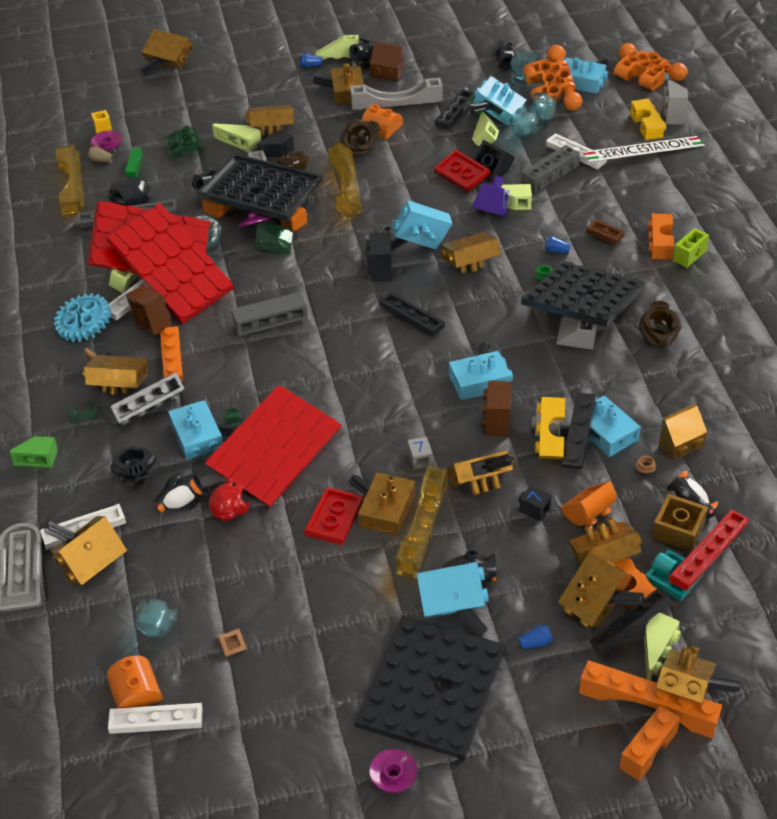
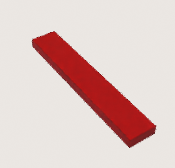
(708, 550)

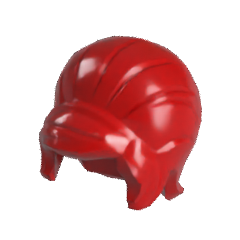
(226, 501)

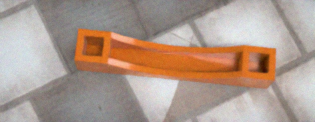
(611, 684)

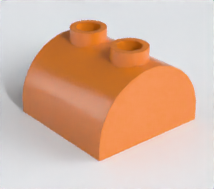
(386, 118)
(590, 503)
(133, 683)

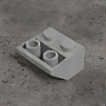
(674, 103)
(576, 333)

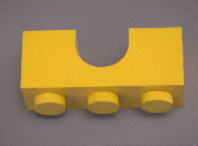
(651, 122)
(550, 410)

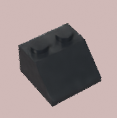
(494, 159)

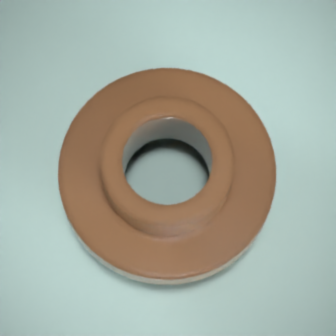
(646, 465)

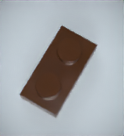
(605, 232)

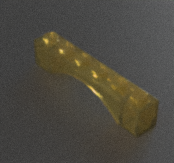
(342, 161)
(72, 195)
(416, 542)

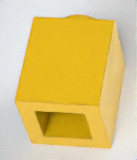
(101, 121)

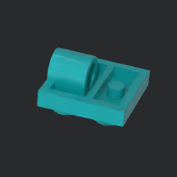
(662, 568)

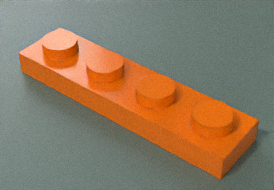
(171, 352)

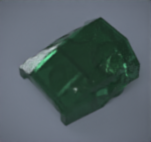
(183, 142)
(274, 238)

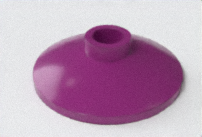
(107, 140)
(253, 218)
(392, 762)

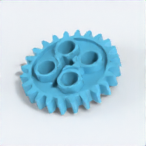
(82, 317)

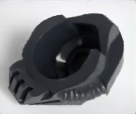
(129, 192)
(133, 464)

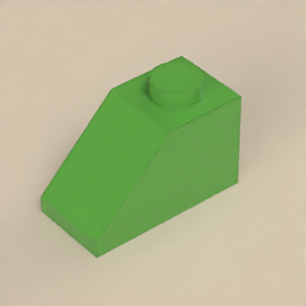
(35, 452)

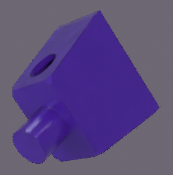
(493, 197)

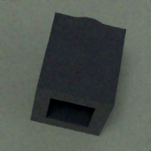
(535, 503)

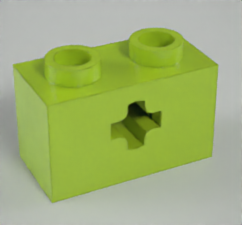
(690, 247)

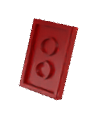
(462, 171)
(334, 516)

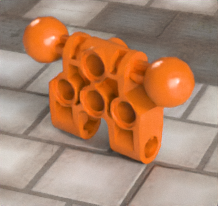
(647, 67)
(555, 78)

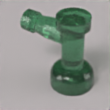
(90, 412)

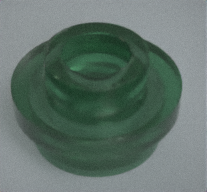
(232, 416)

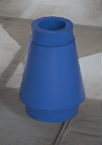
(310, 60)
(556, 245)
(536, 637)

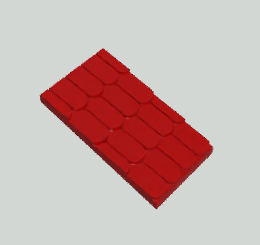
(112, 216)
(170, 263)
(274, 445)

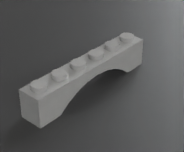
(426, 92)

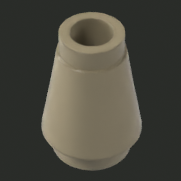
(99, 155)

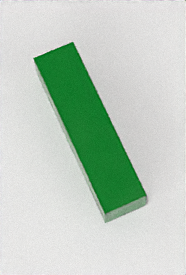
(134, 162)

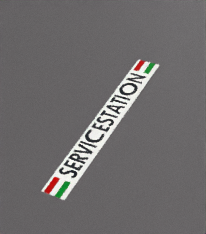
(645, 148)

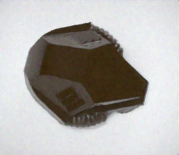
(360, 136)
(297, 160)
(660, 325)

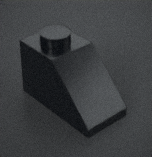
(276, 144)

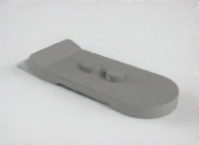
(20, 568)

